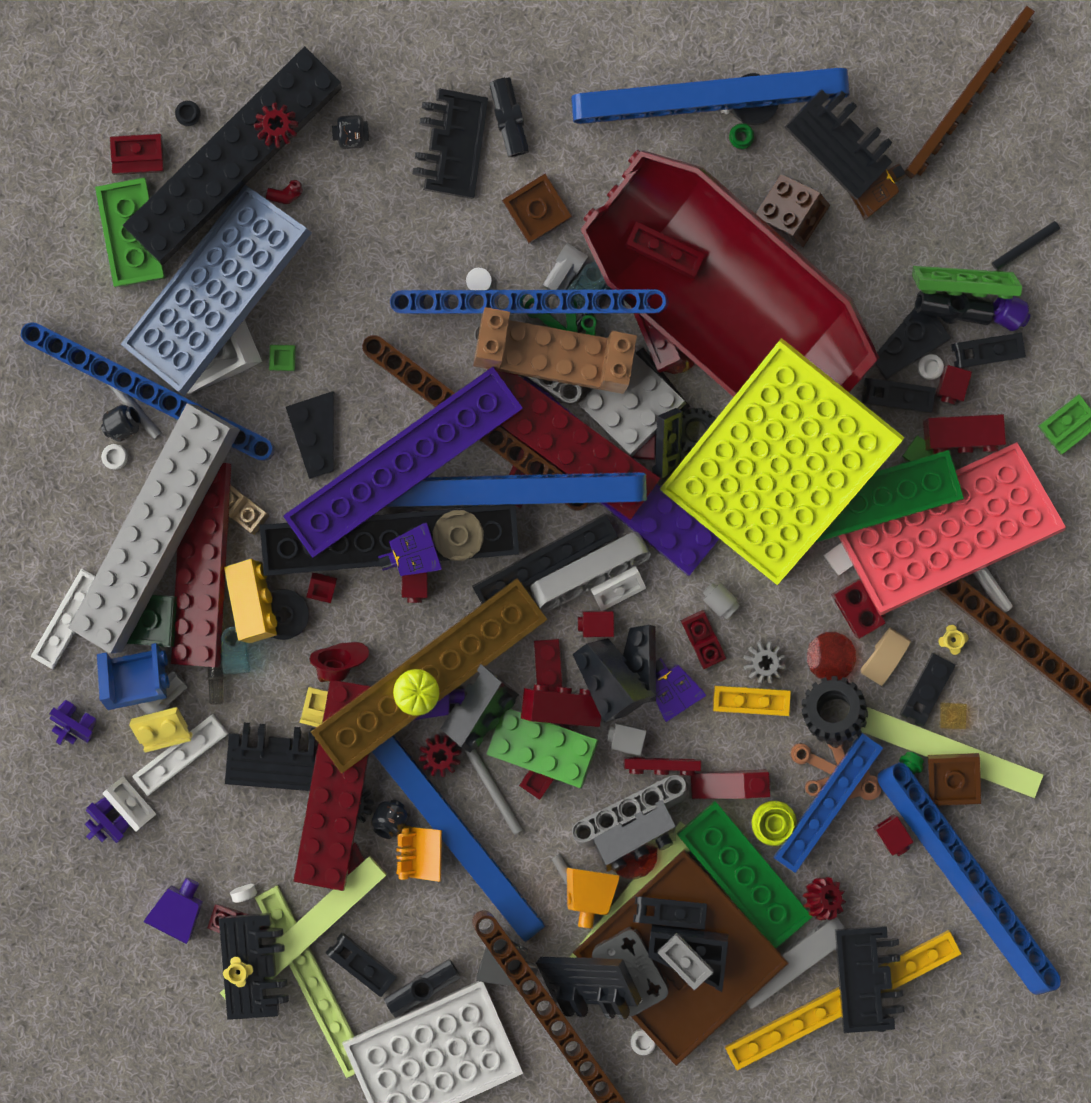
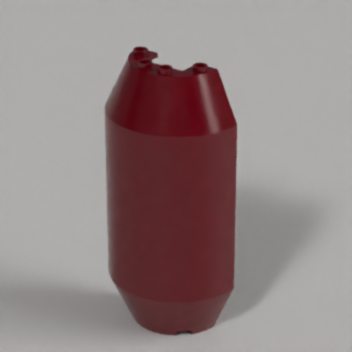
(747, 285)

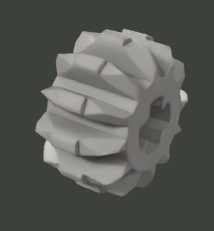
(757, 657)

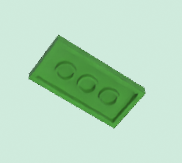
(127, 257)
(956, 281)
(543, 748)

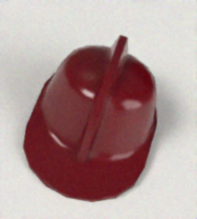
(337, 660)

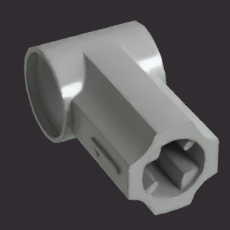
(567, 265)
(177, 686)

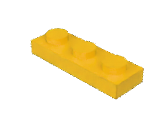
(751, 700)

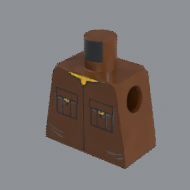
(880, 191)

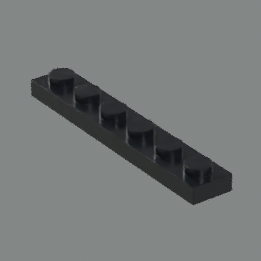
(549, 557)

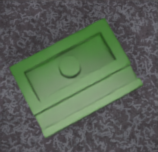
(1068, 424)

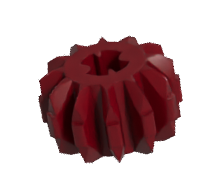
(279, 133)
(435, 747)
(824, 898)

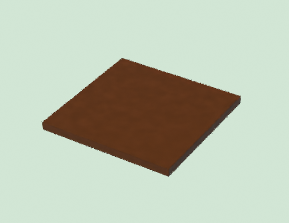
(687, 1014)

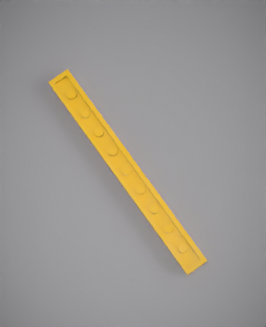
(828, 1006)

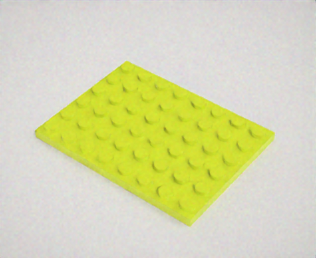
(781, 462)

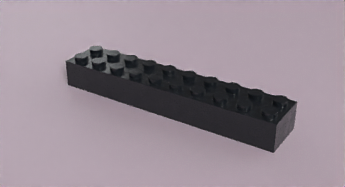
(229, 158)
(361, 547)

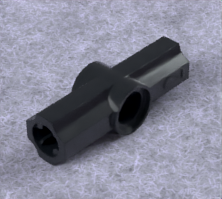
(509, 117)
(954, 308)
(408, 996)

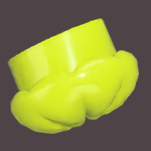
(416, 692)
(773, 822)

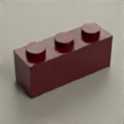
(964, 433)
(560, 706)

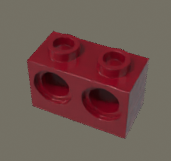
(853, 612)

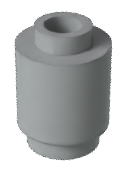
(720, 600)

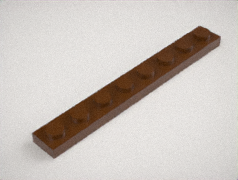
(976, 85)

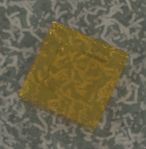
(953, 715)

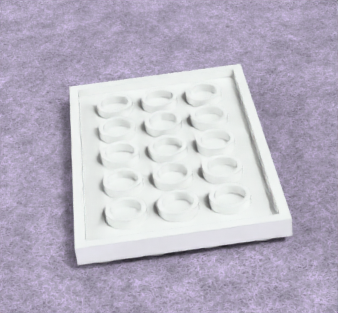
(435, 1052)

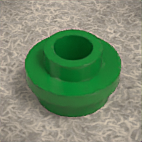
(747, 130)
(913, 762)

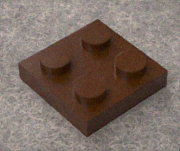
(536, 208)
(954, 779)

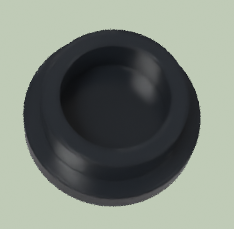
(187, 113)

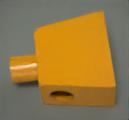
(590, 894)

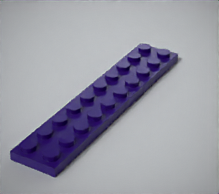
(402, 462)
(665, 525)

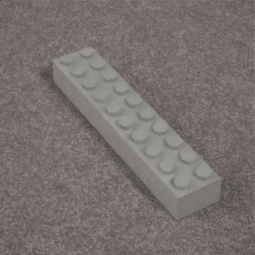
(154, 528)

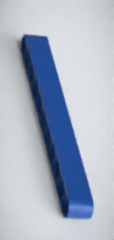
(707, 95)
(516, 298)
(138, 383)
(526, 489)
(458, 838)
(969, 879)

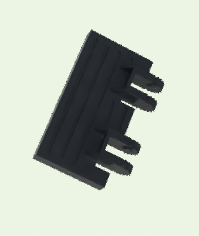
(456, 140)
(837, 145)
(271, 765)
(242, 938)
(589, 981)
(864, 981)

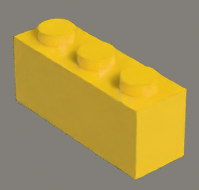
(250, 601)

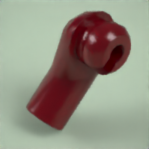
(286, 195)

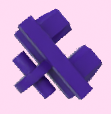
(81, 729)
(98, 812)

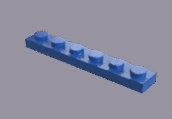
(828, 802)

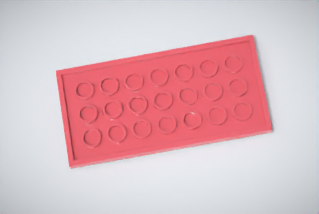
(927, 550)

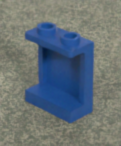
(132, 678)

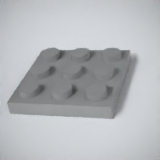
(632, 415)

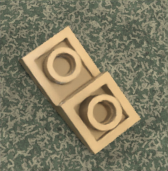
(245, 511)
(886, 656)

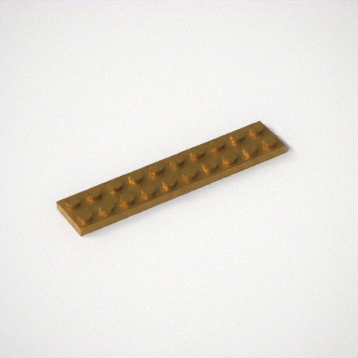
(448, 658)

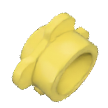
(954, 647)
(238, 979)

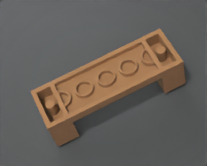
(554, 353)

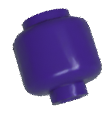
(1011, 313)

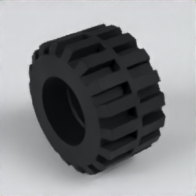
(841, 730)

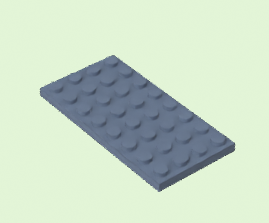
(215, 289)

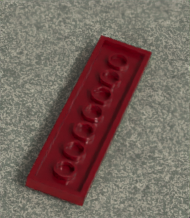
(567, 440)
(202, 578)
(331, 808)

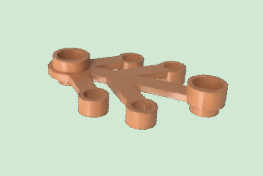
(829, 768)

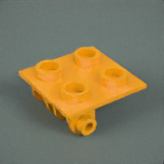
(419, 853)

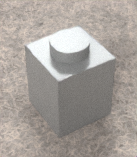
(626, 738)

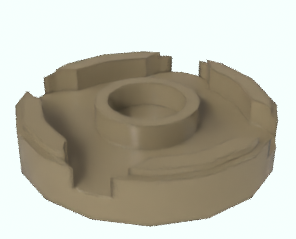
(458, 535)

